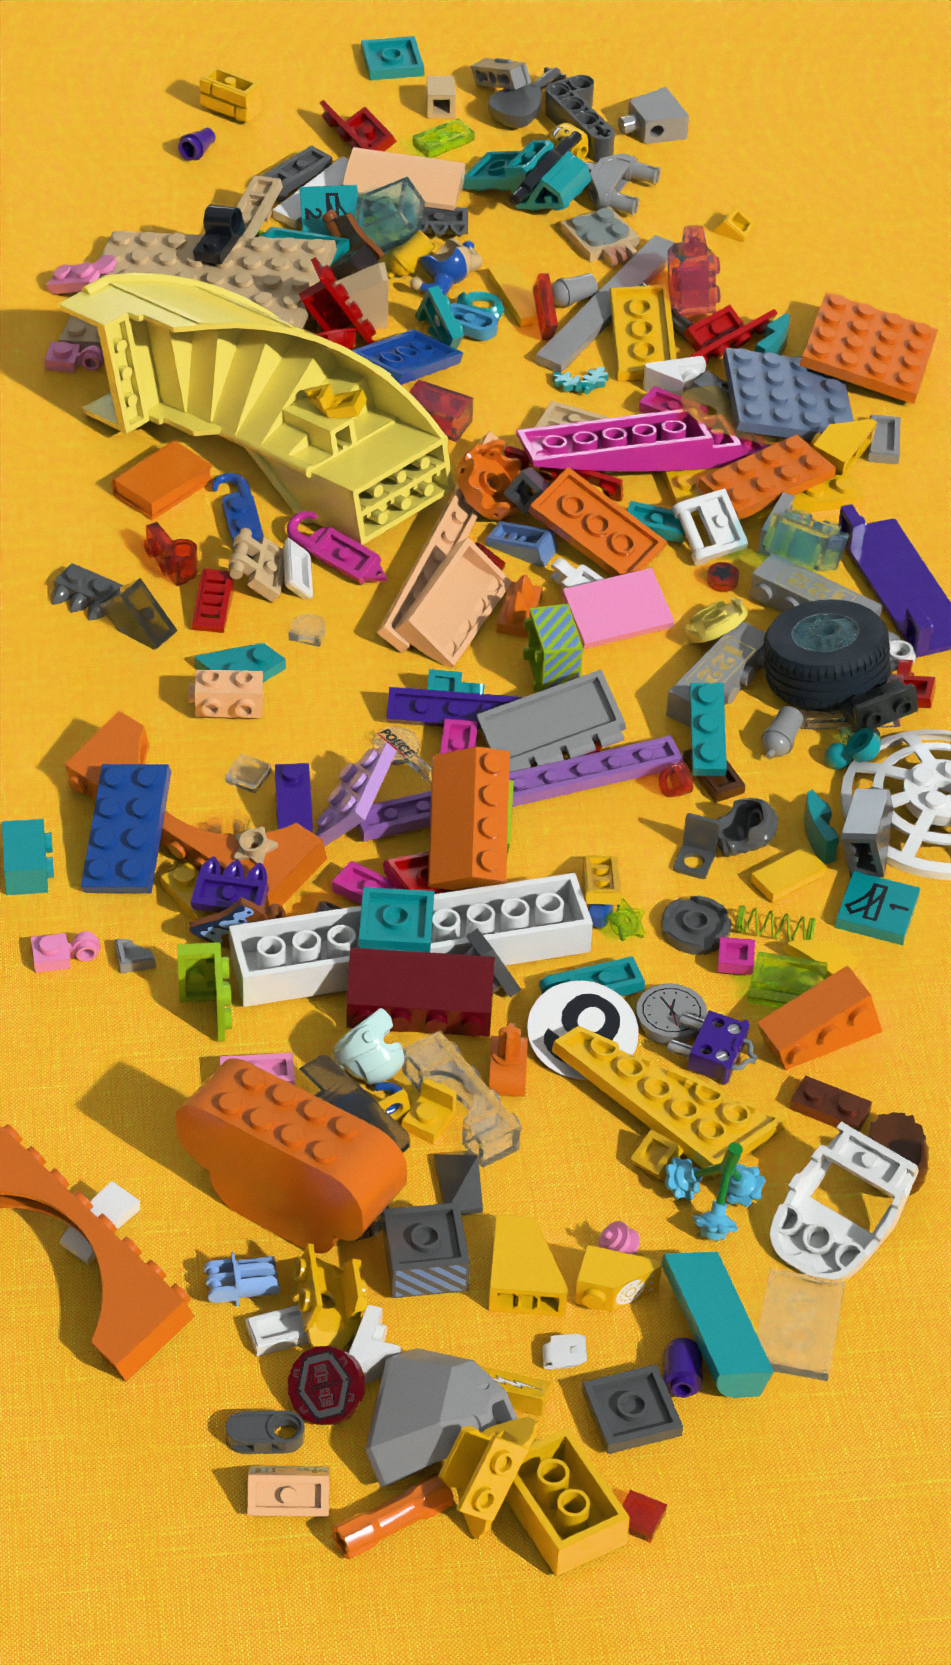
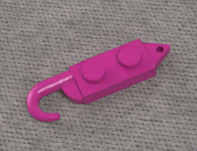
(337, 550)

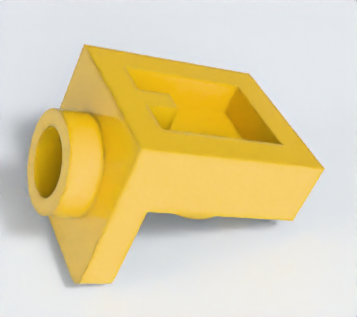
(431, 1111)

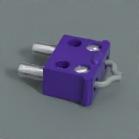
(716, 1045)

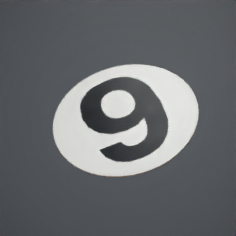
(581, 1005)

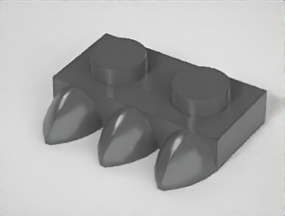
(445, 221)
(84, 589)

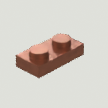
(830, 1104)

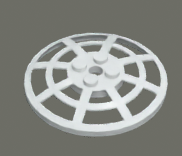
(919, 795)

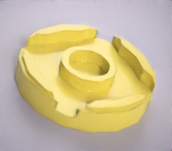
(716, 620)

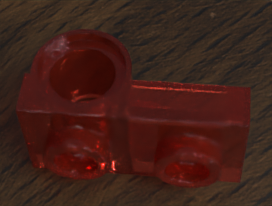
(175, 557)

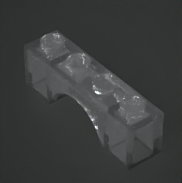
(488, 1126)

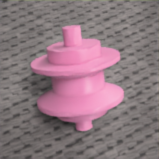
(619, 1238)

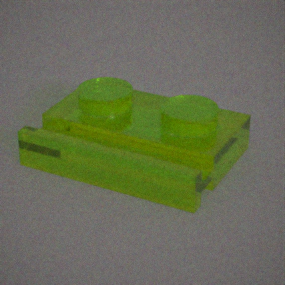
(782, 978)

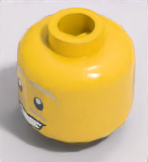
(559, 132)

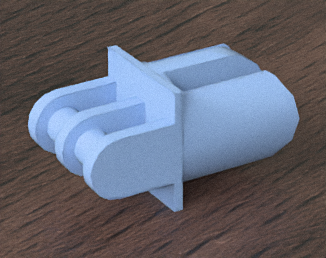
(241, 1278)

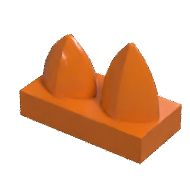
(517, 606)

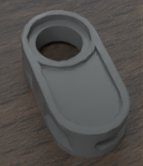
(255, 1432)

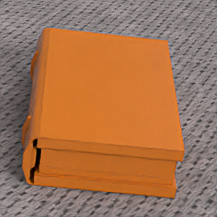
(162, 480)

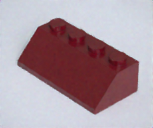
(422, 990)

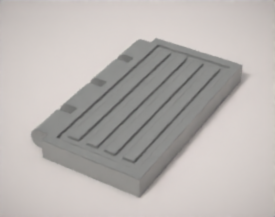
(555, 722)

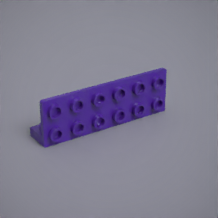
(899, 581)

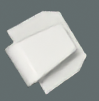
(559, 1355)

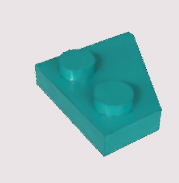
(437, 311)
(251, 658)

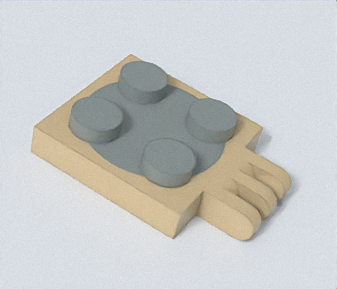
(602, 236)

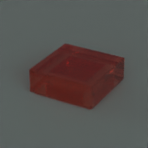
(644, 1515)

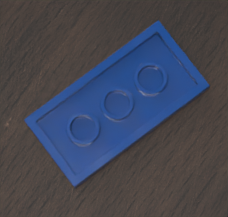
(410, 355)
(126, 828)

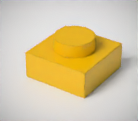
(655, 1154)

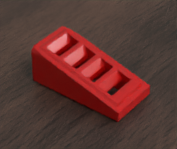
(213, 599)

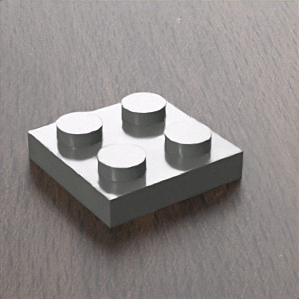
(632, 1409)

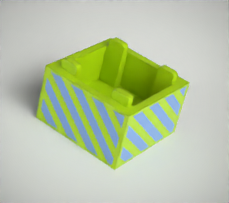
(553, 646)

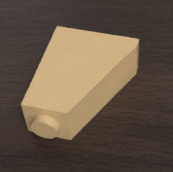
(370, 292)

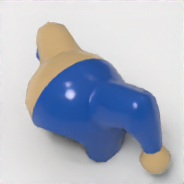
(448, 265)

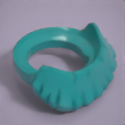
(467, 300)

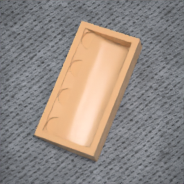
(435, 179)
(454, 604)

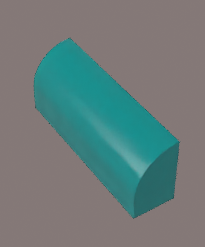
(718, 1323)

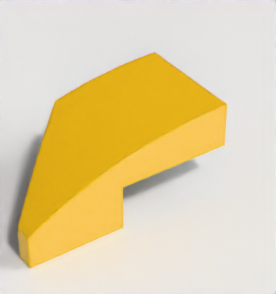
(338, 405)
(825, 951)

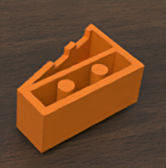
(821, 1020)

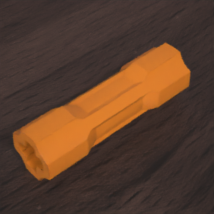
(368, 1528)

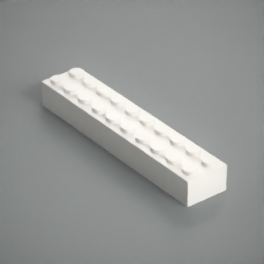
(312, 951)

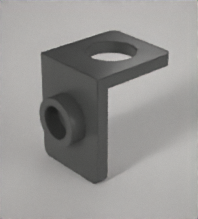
(698, 841)

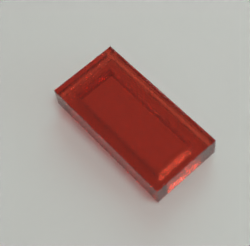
(545, 306)

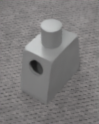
(655, 118)

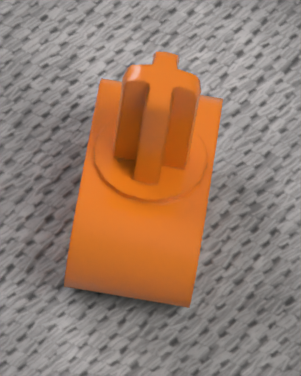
(508, 1062)

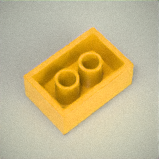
(566, 1504)

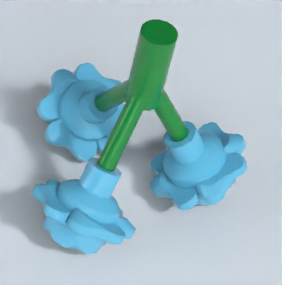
(738, 1182)

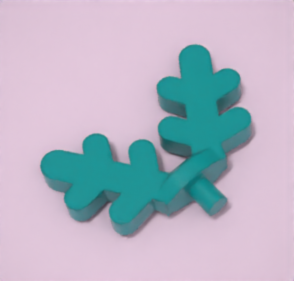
(594, 379)

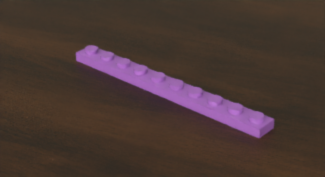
(535, 784)

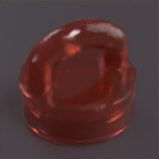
(679, 778)

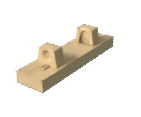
(257, 202)

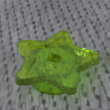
(619, 924)

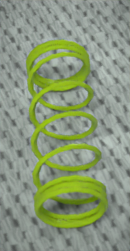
(740, 921)

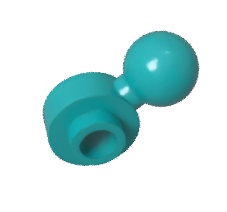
(861, 747)

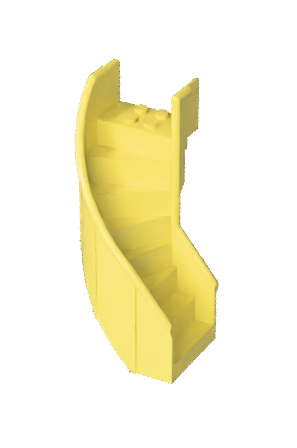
(238, 371)

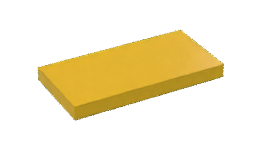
(641, 328)

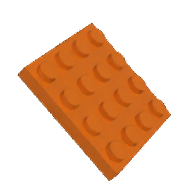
(869, 347)

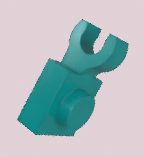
(452, 681)

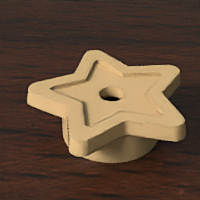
(250, 838)

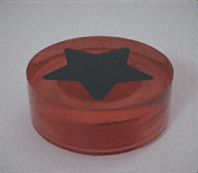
(722, 576)

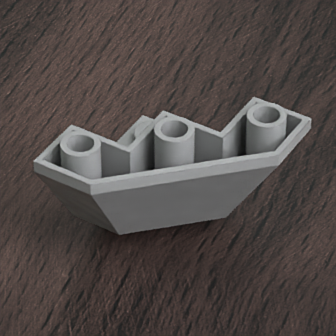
(424, 1406)

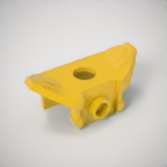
(344, 1286)
(485, 1467)

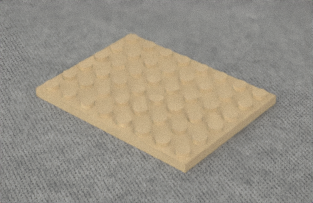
(257, 267)

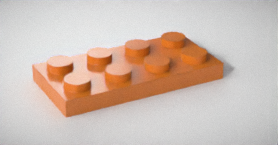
(763, 476)
(596, 525)

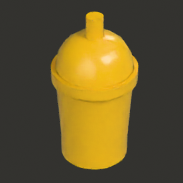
(407, 257)

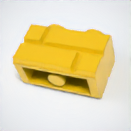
(230, 94)

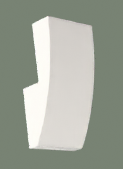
(115, 1205)

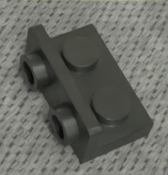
(880, 705)

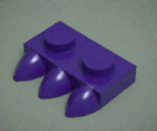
(218, 892)

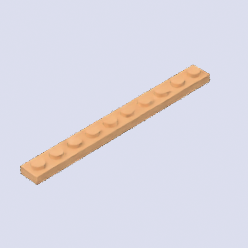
(449, 530)

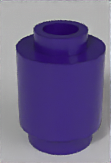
(682, 1367)

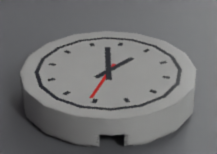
(661, 1009)

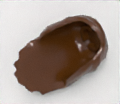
(906, 1139)

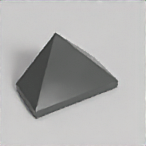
(460, 1180)

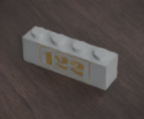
(787, 584)
(730, 661)

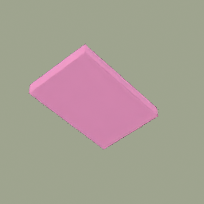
(618, 608)

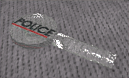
(407, 749)

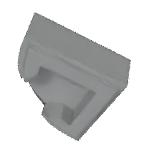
(133, 957)

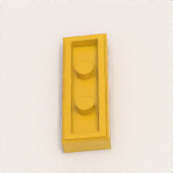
(515, 292)
(601, 880)

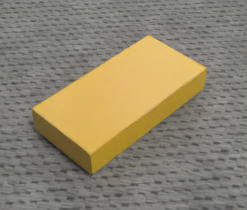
(788, 874)

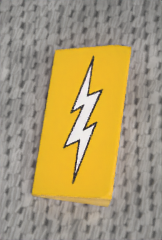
(524, 1392)

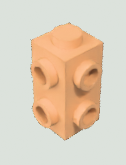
(227, 693)

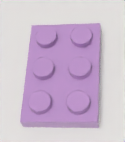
(355, 793)

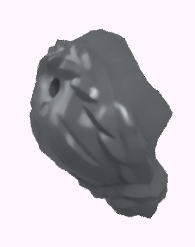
(747, 826)

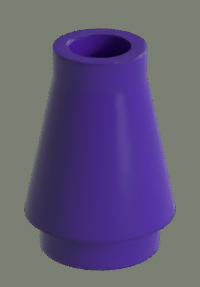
(195, 144)

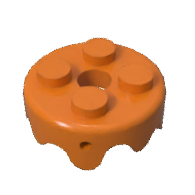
(483, 464)

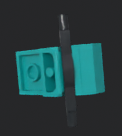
(536, 175)

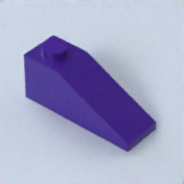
(293, 795)

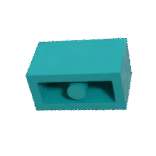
(25, 856)

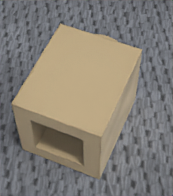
(440, 96)

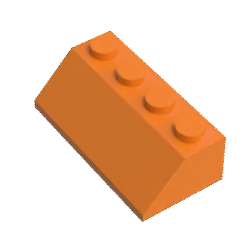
(469, 819)

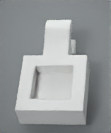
(570, 577)

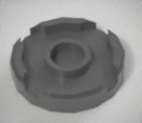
(695, 925)

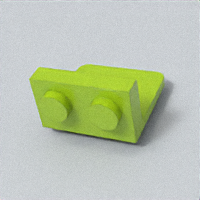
(201, 979)

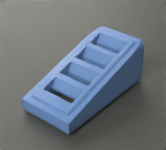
(534, 543)

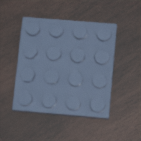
(781, 397)

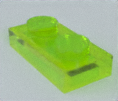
(443, 138)

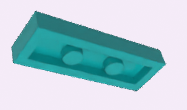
(707, 729)

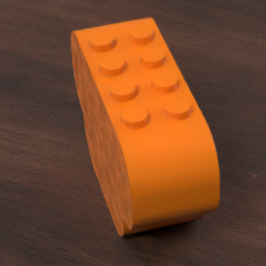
(289, 1156)

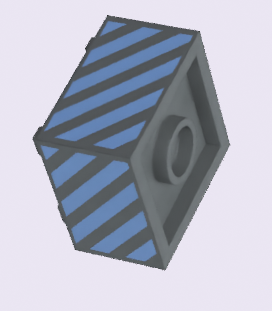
(425, 1250)

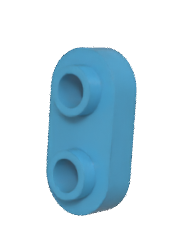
(475, 322)

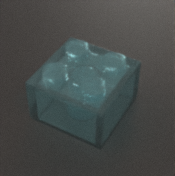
(390, 213)
(804, 540)

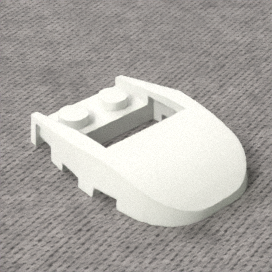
(820, 1239)

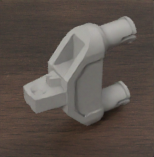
(612, 175)

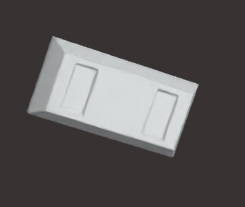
(297, 569)

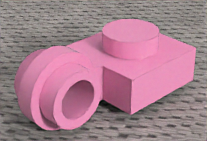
(66, 357)
(54, 952)

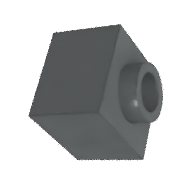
(520, 492)

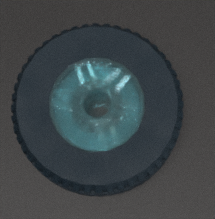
(826, 654)

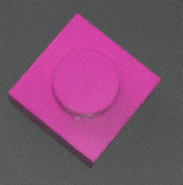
(736, 955)

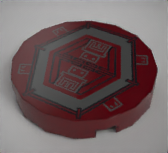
(326, 1385)

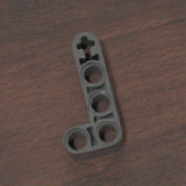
(572, 103)

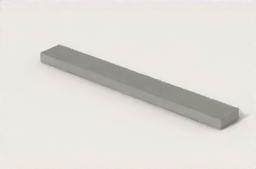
(597, 311)

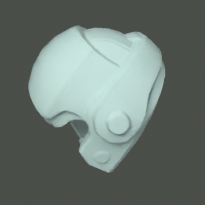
(365, 1052)

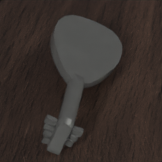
(521, 106)

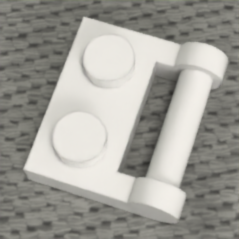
(720, 524)

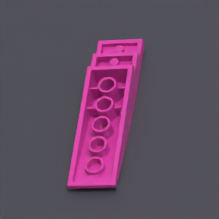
(635, 443)

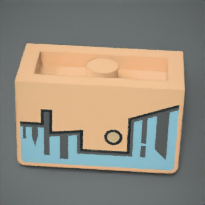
(288, 1491)

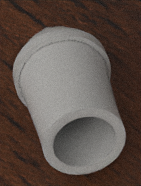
(573, 289)
(780, 735)

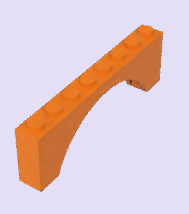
(126, 742)
(137, 1305)

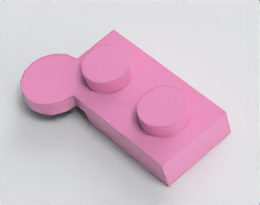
(74, 277)

